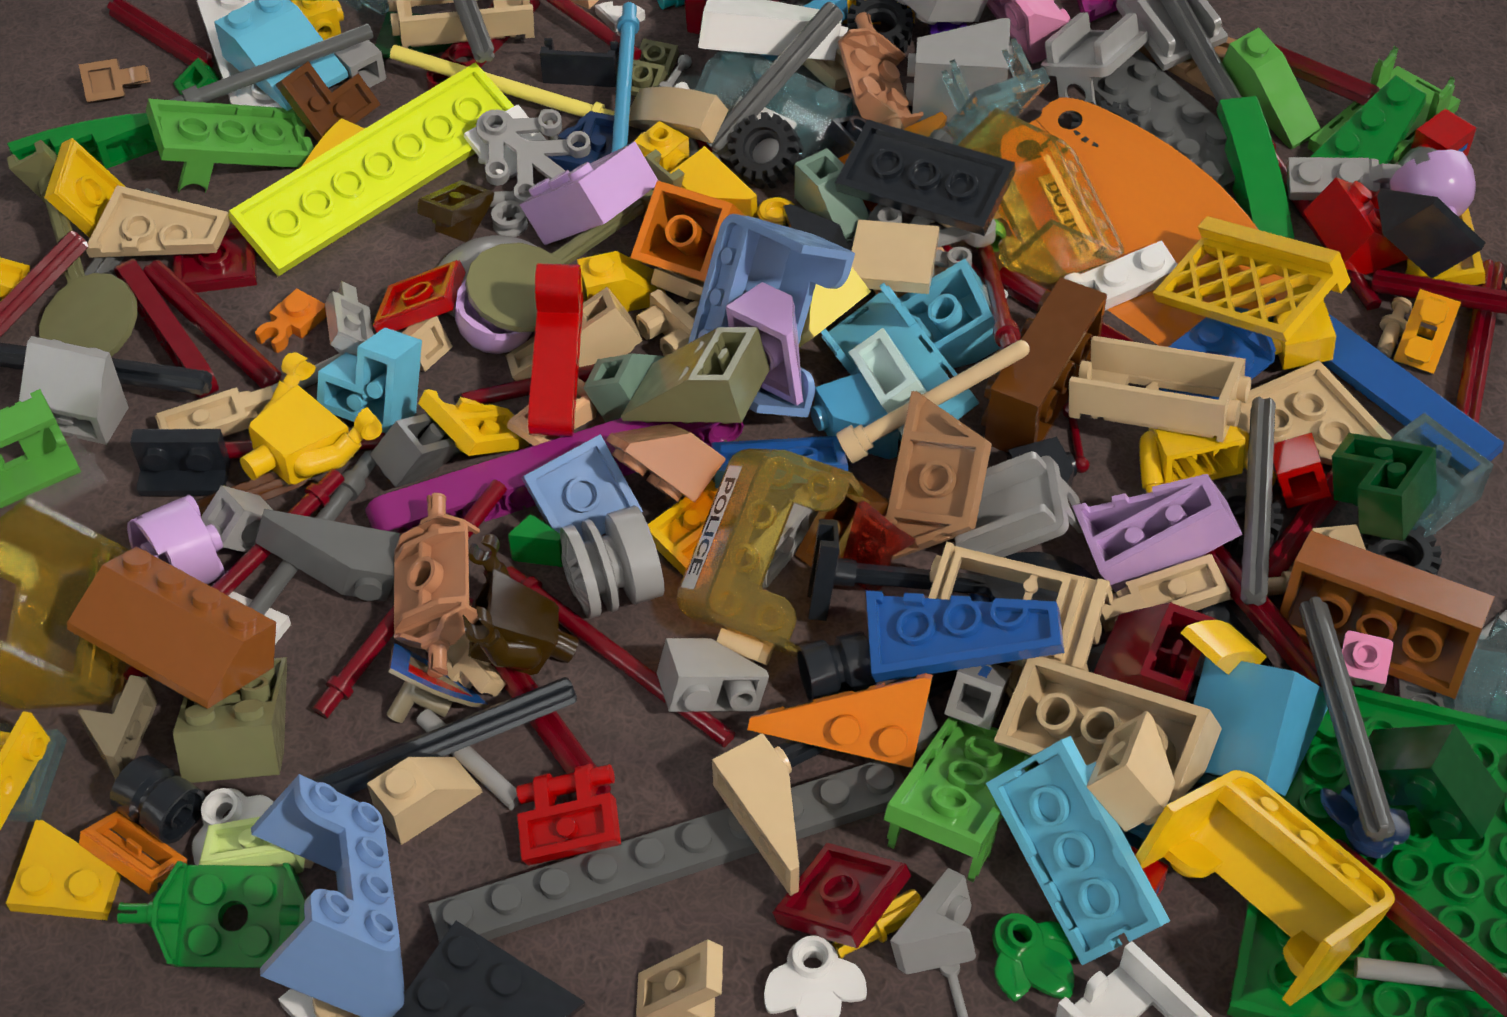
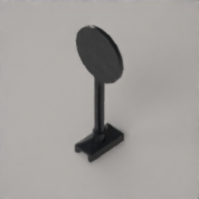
(831, 570)

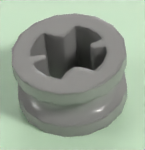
(509, 228)

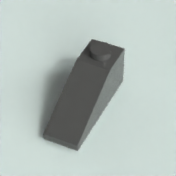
(338, 554)

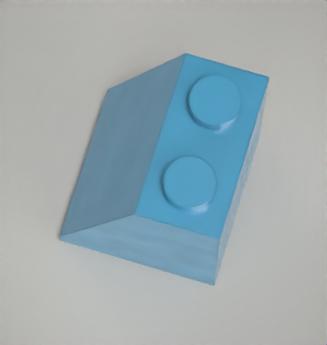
(1264, 720)

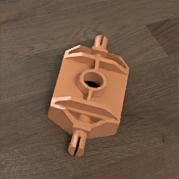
(874, 75)
(432, 612)

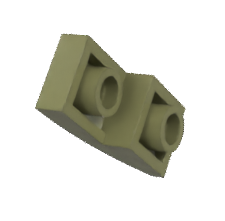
(654, 64)

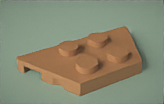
(937, 476)

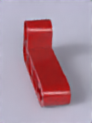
(556, 349)

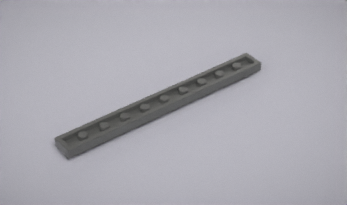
(658, 857)

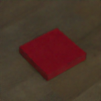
(228, 268)
(842, 894)

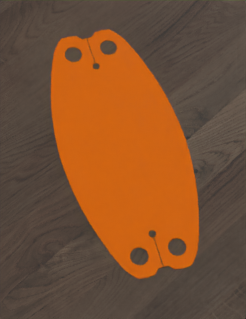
(1150, 198)

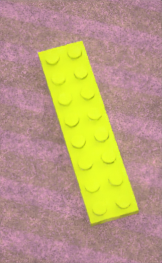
(367, 171)

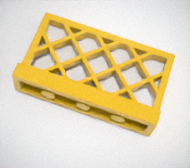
(1265, 255)

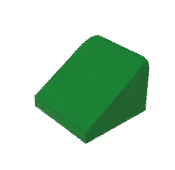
(196, 74)
(535, 543)

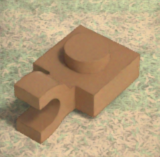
(106, 80)

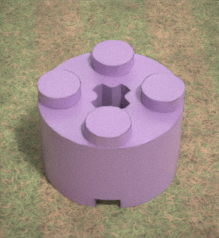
(179, 538)

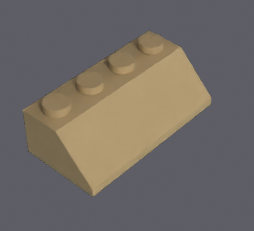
(1068, 701)

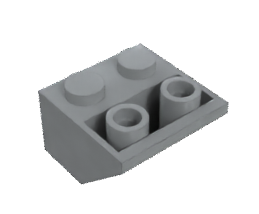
(77, 386)

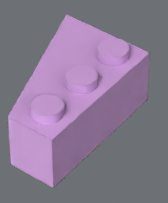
(588, 194)
(1156, 528)

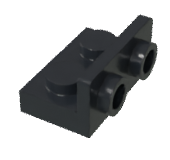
(180, 461)

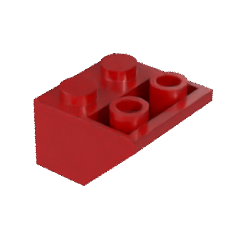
(1350, 222)

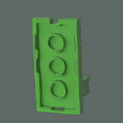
(1383, 72)
(226, 135)
(952, 796)

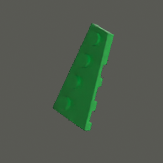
(1378, 125)

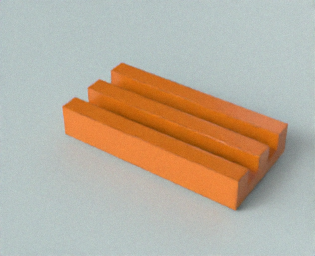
(127, 856)

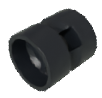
(835, 667)
(157, 799)

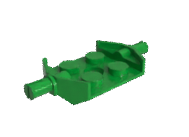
(192, 906)

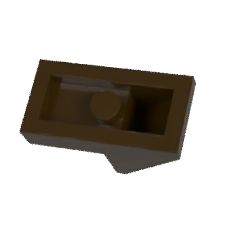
(456, 209)

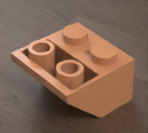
(673, 457)

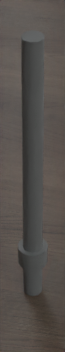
(276, 66)
(346, 492)

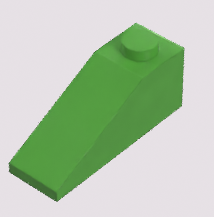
(1263, 72)

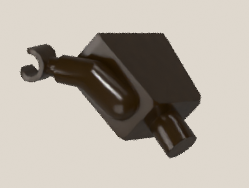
(514, 623)

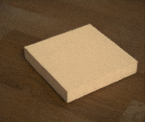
(895, 255)

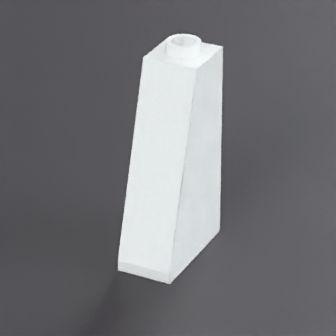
(761, 27)

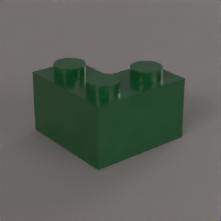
(1386, 481)
(1438, 776)

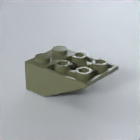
(703, 380)
(238, 734)

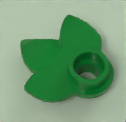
(1038, 962)

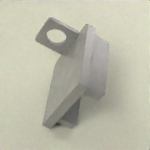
(1164, 39)
(1081, 53)
(1021, 507)

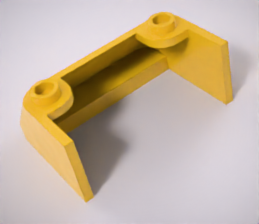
(1278, 865)

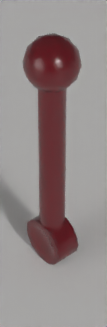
(1082, 462)

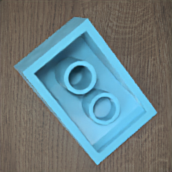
(268, 31)
(955, 315)

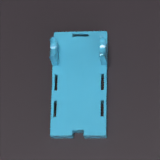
(890, 313)
(1077, 851)

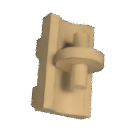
(667, 318)

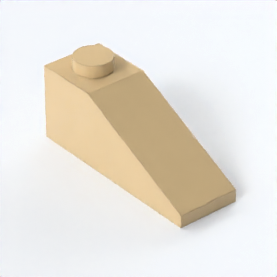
(605, 333)
(758, 792)

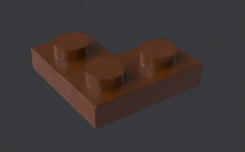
(319, 106)

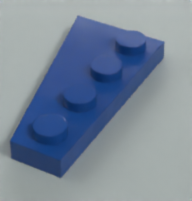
(943, 635)

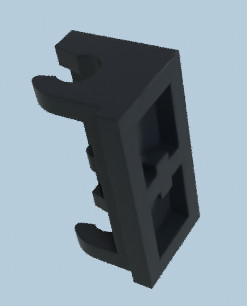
(579, 66)

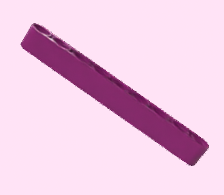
(406, 507)

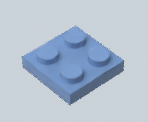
(580, 487)

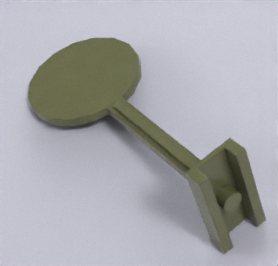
(503, 277)
(91, 308)

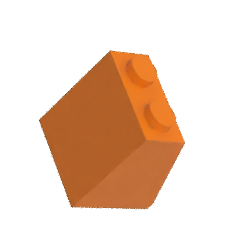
(680, 230)

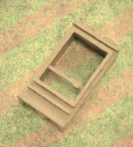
(503, 20)
(1115, 363)
(1078, 597)

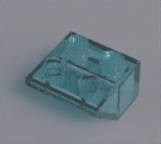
(1459, 472)

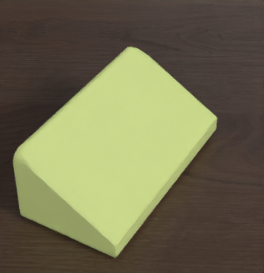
(234, 845)

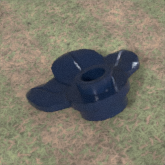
(1344, 812)

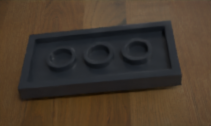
(926, 177)

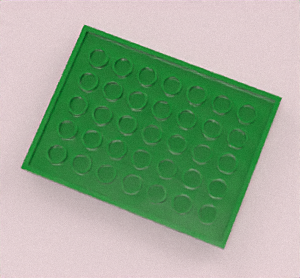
(1452, 879)

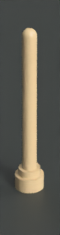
(860, 439)

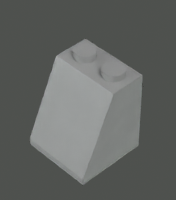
(976, 53)

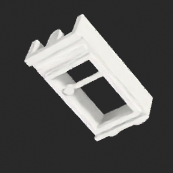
(1132, 991)

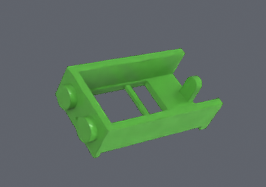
(45, 449)

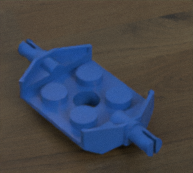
(1228, 340)

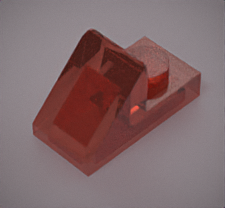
(874, 539)

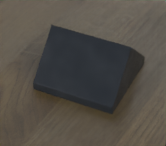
(1426, 230)

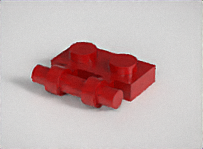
(572, 826)

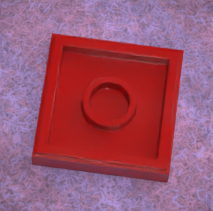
(420, 297)

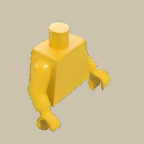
(299, 434)
(1179, 456)

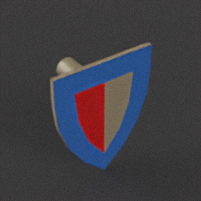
(423, 689)

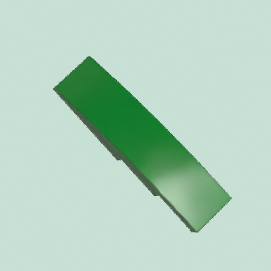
(106, 139)
(1255, 165)

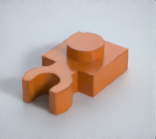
(293, 315)

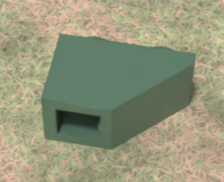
(818, 193)
(616, 381)

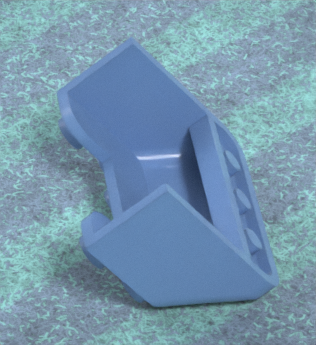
(782, 257)
(350, 936)

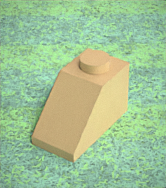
(1133, 773)
(421, 793)

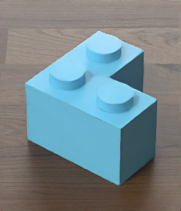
(379, 377)

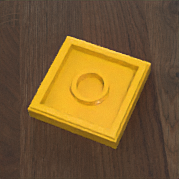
(80, 186)

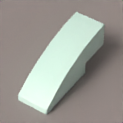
(886, 371)

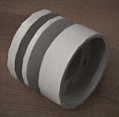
(613, 561)

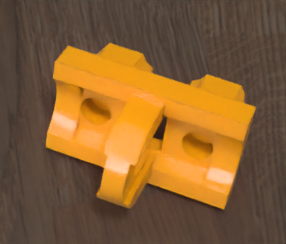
(1432, 310)

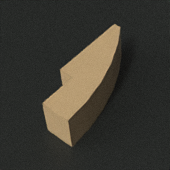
(686, 110)

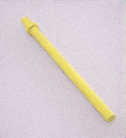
(505, 85)

